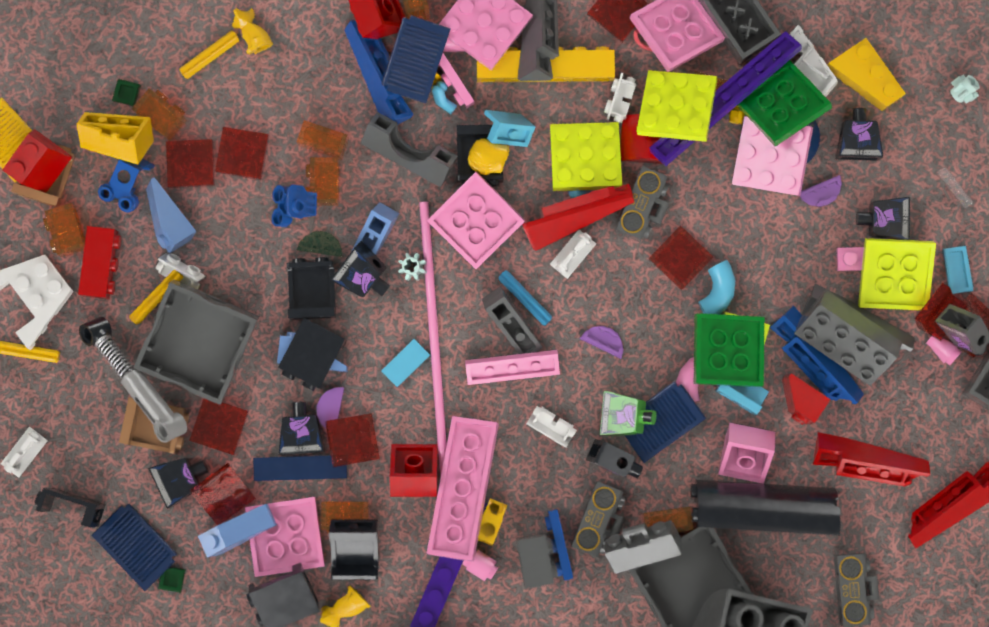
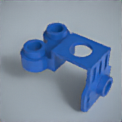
(122, 190)
(292, 203)

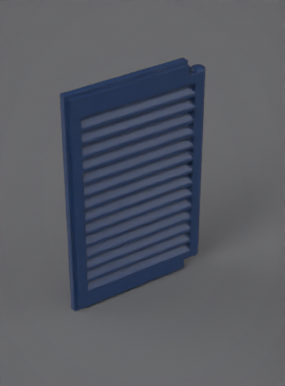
(415, 58)
(674, 417)
(135, 546)

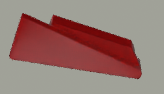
(576, 213)
(868, 461)
(950, 506)

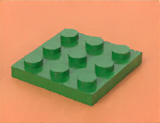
(784, 104)
(728, 350)

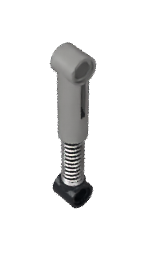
(165, 421)

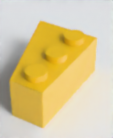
(867, 75)
(116, 135)

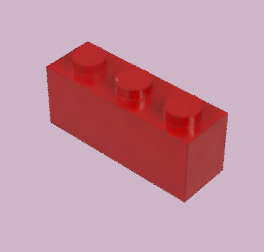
(99, 262)

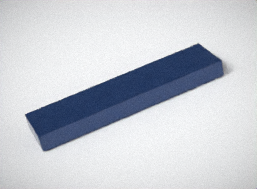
(296, 468)

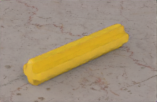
(209, 54)
(154, 298)
(35, 353)

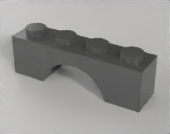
(385, 139)

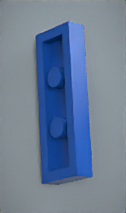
(559, 546)

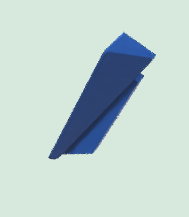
(373, 62)
(822, 371)

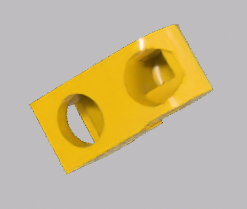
(491, 521)

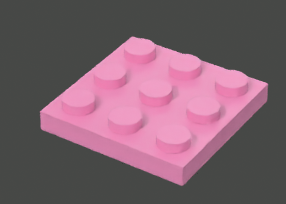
(485, 27)
(676, 30)
(771, 167)
(476, 220)
(289, 542)

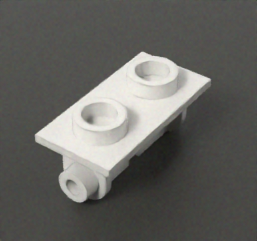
(622, 89)
(573, 253)
(190, 273)
(543, 422)
(23, 452)

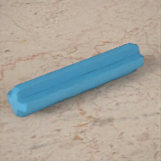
(525, 297)

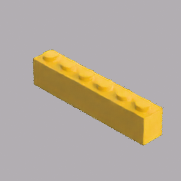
(569, 66)

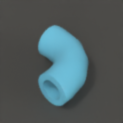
(722, 289)

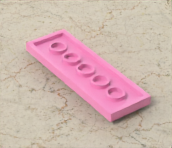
(462, 488)

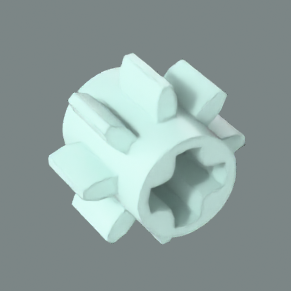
(965, 88)
(406, 264)

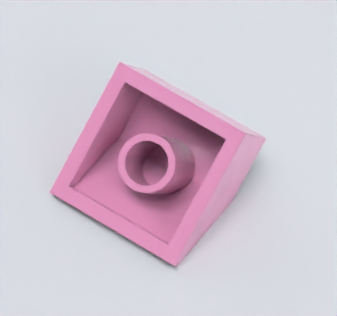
(747, 453)

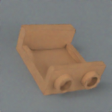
(55, 193)
(139, 430)

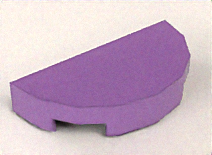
(822, 193)
(604, 339)
(329, 405)

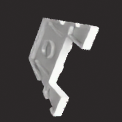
(813, 65)
(42, 292)

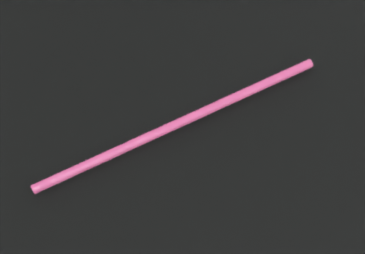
(433, 333)

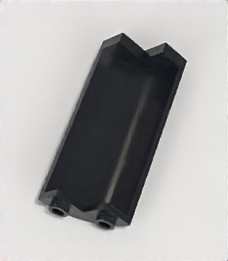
(765, 507)

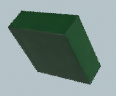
(126, 92)
(172, 580)

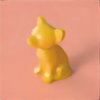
(254, 35)
(347, 606)

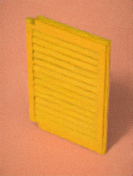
(13, 142)

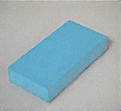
(957, 269)
(405, 363)

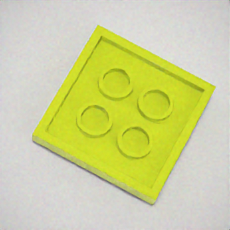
(677, 105)
(585, 156)
(896, 274)

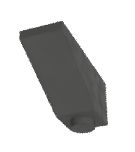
(511, 322)

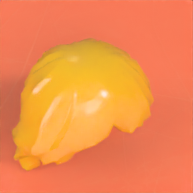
(487, 157)

